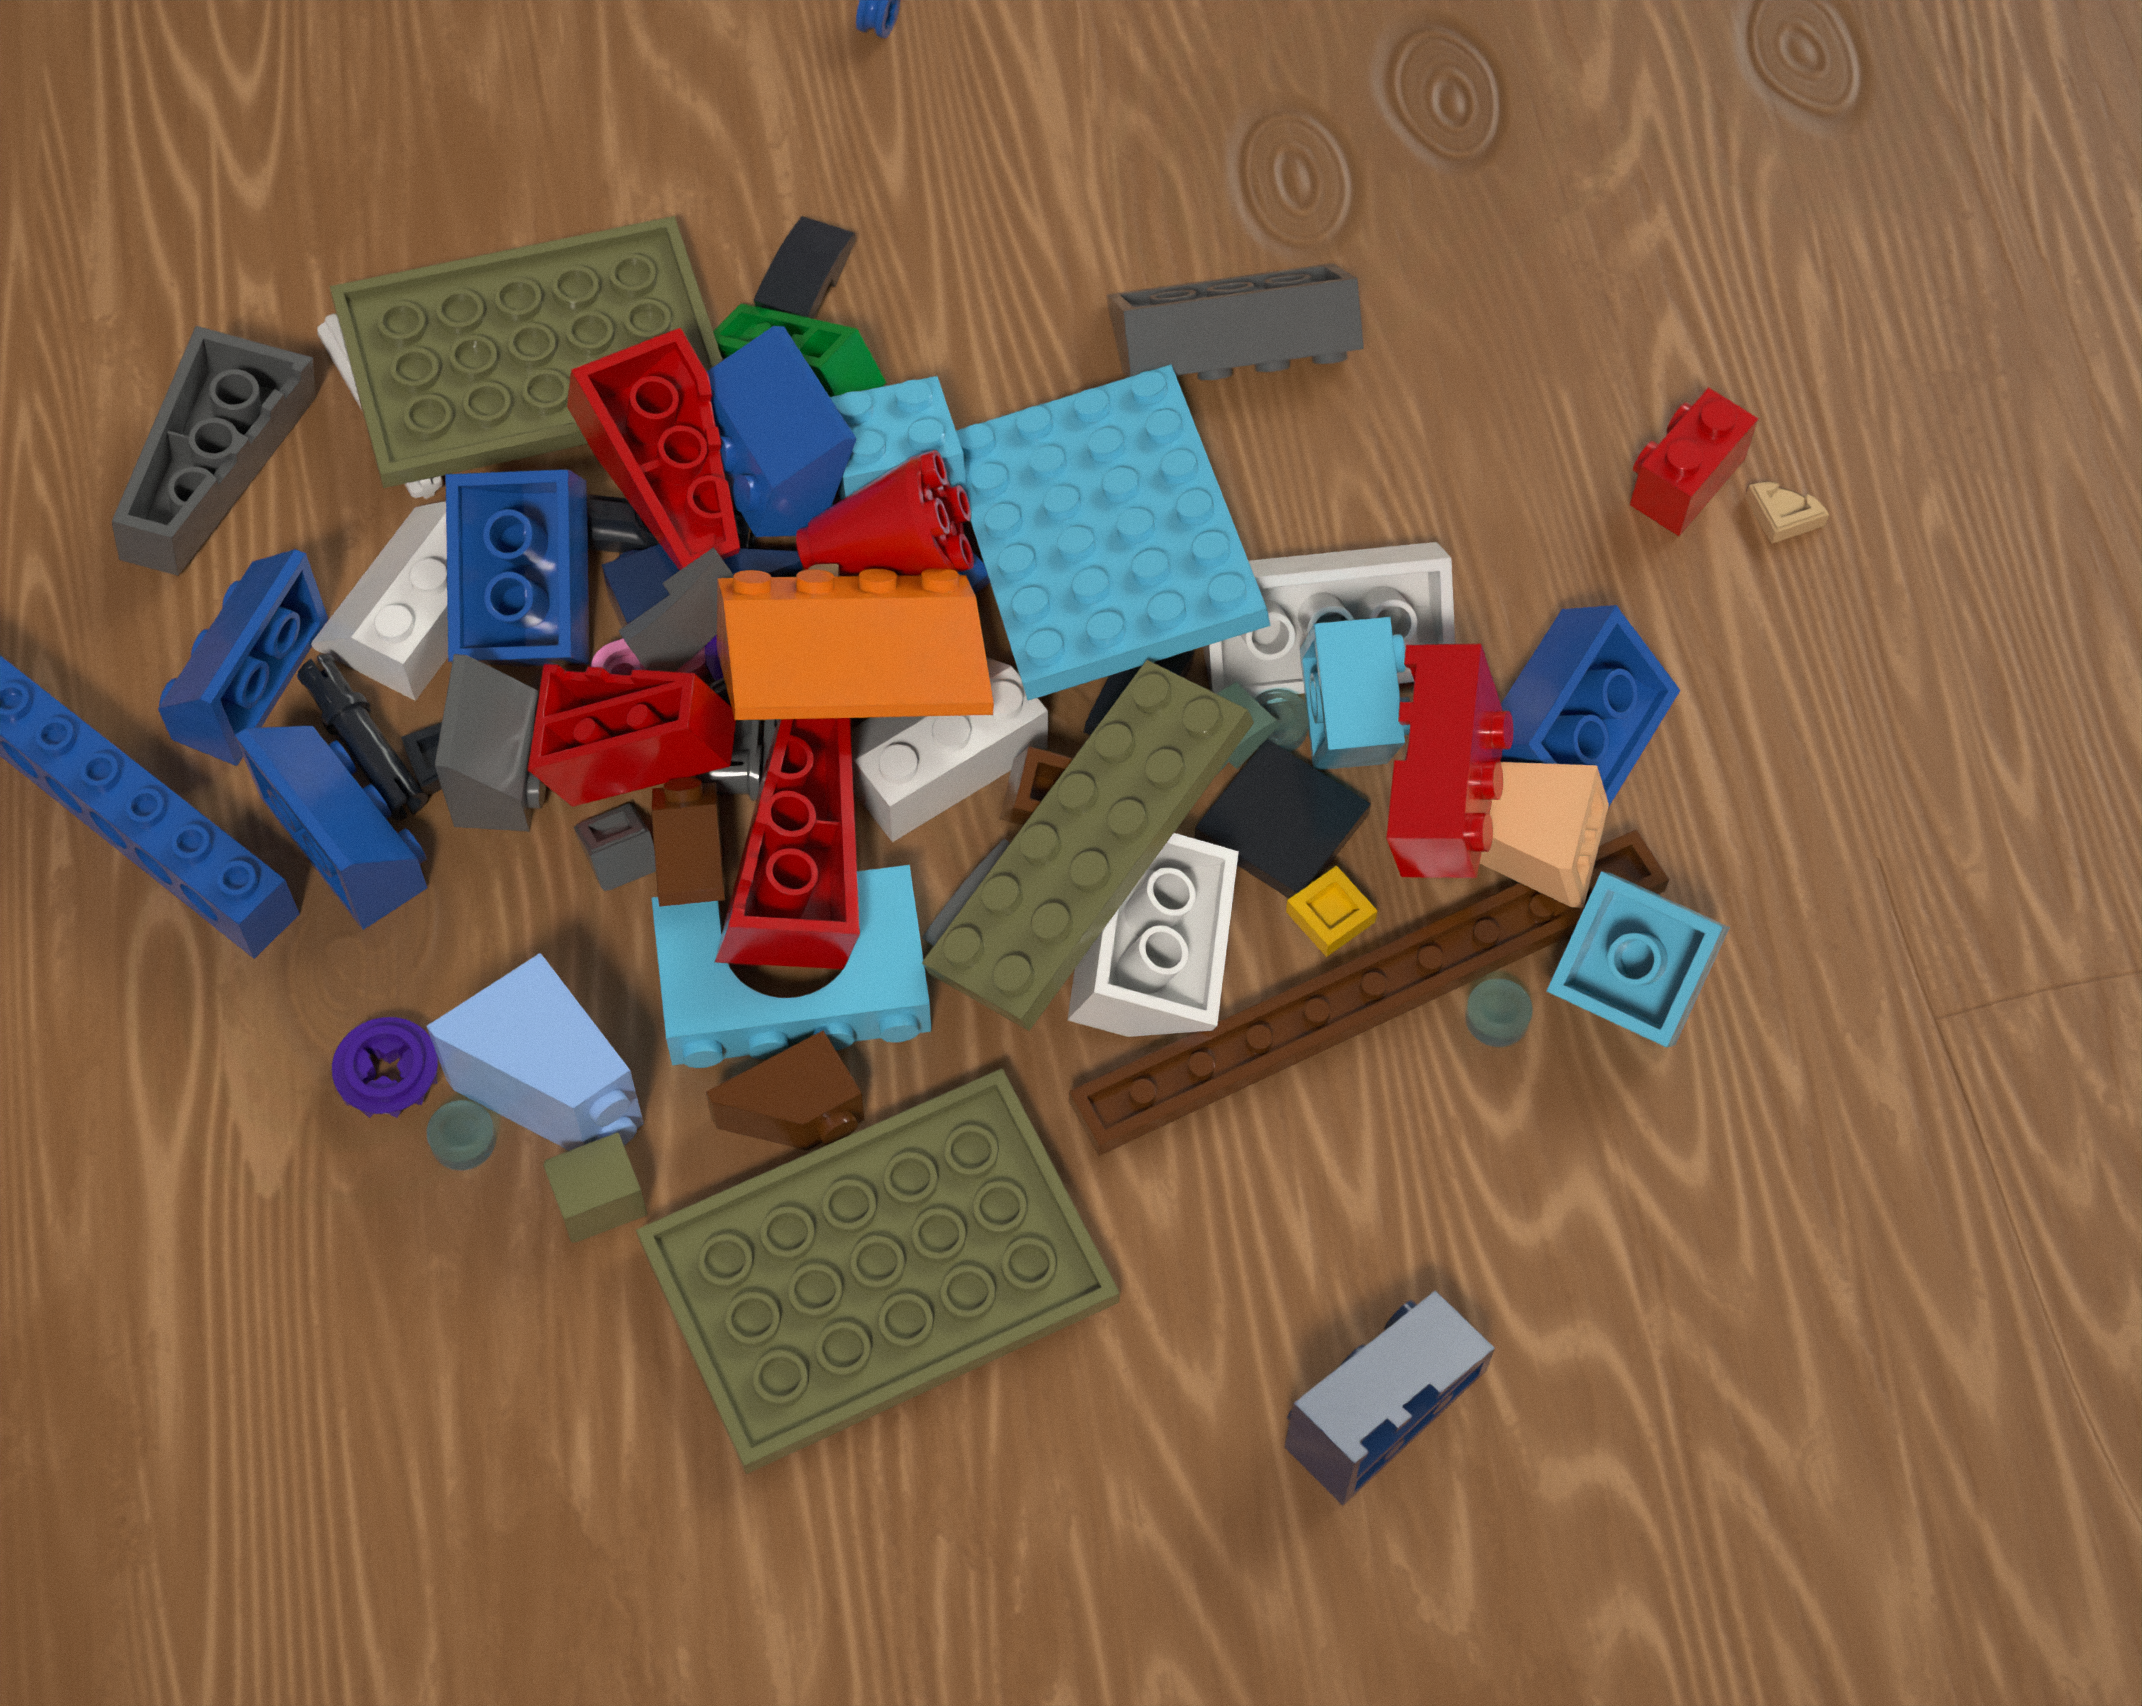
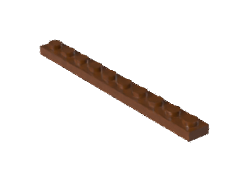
(1341, 1003)

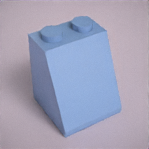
(537, 1059)

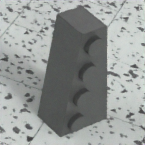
(207, 444)

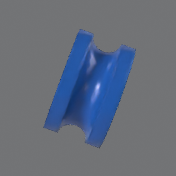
(877, 15)

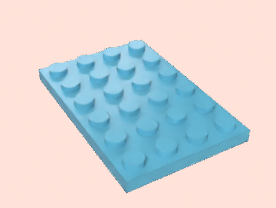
(1106, 533)

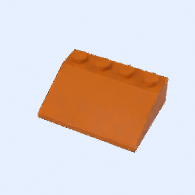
(851, 645)

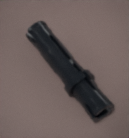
(349, 717)

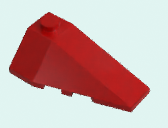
(659, 442)

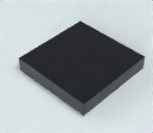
(1283, 819)

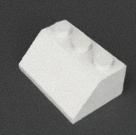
(397, 611)
(925, 764)
(1163, 949)

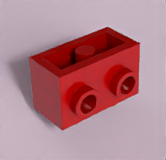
(1692, 461)

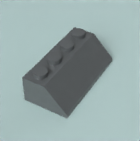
(1239, 322)

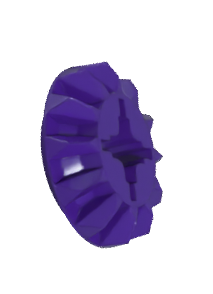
(389, 1040)

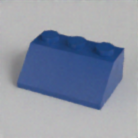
(777, 435)
(518, 567)
(245, 656)
(1589, 696)
(334, 819)

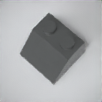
(488, 748)

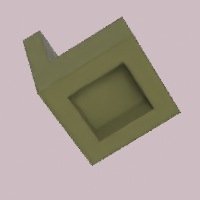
(595, 1187)

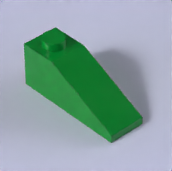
(831, 350)

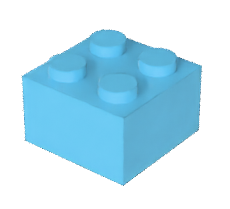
(896, 425)
(1353, 692)
(1638, 959)

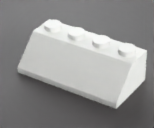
(1299, 591)

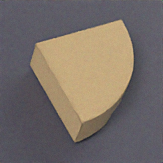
(1784, 511)

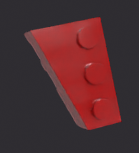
(625, 732)
(1451, 763)

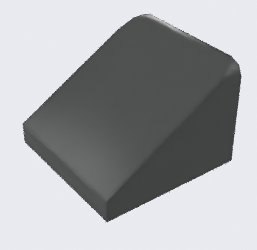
(617, 846)

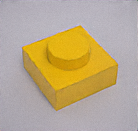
(1331, 911)

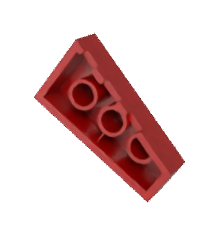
(799, 859)

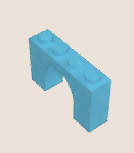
(719, 1017)

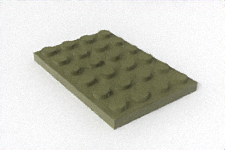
(479, 351)
(876, 1269)

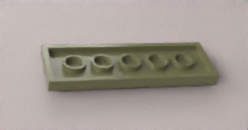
(1088, 844)

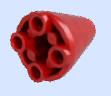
(894, 523)

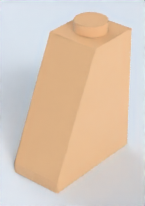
(1548, 828)

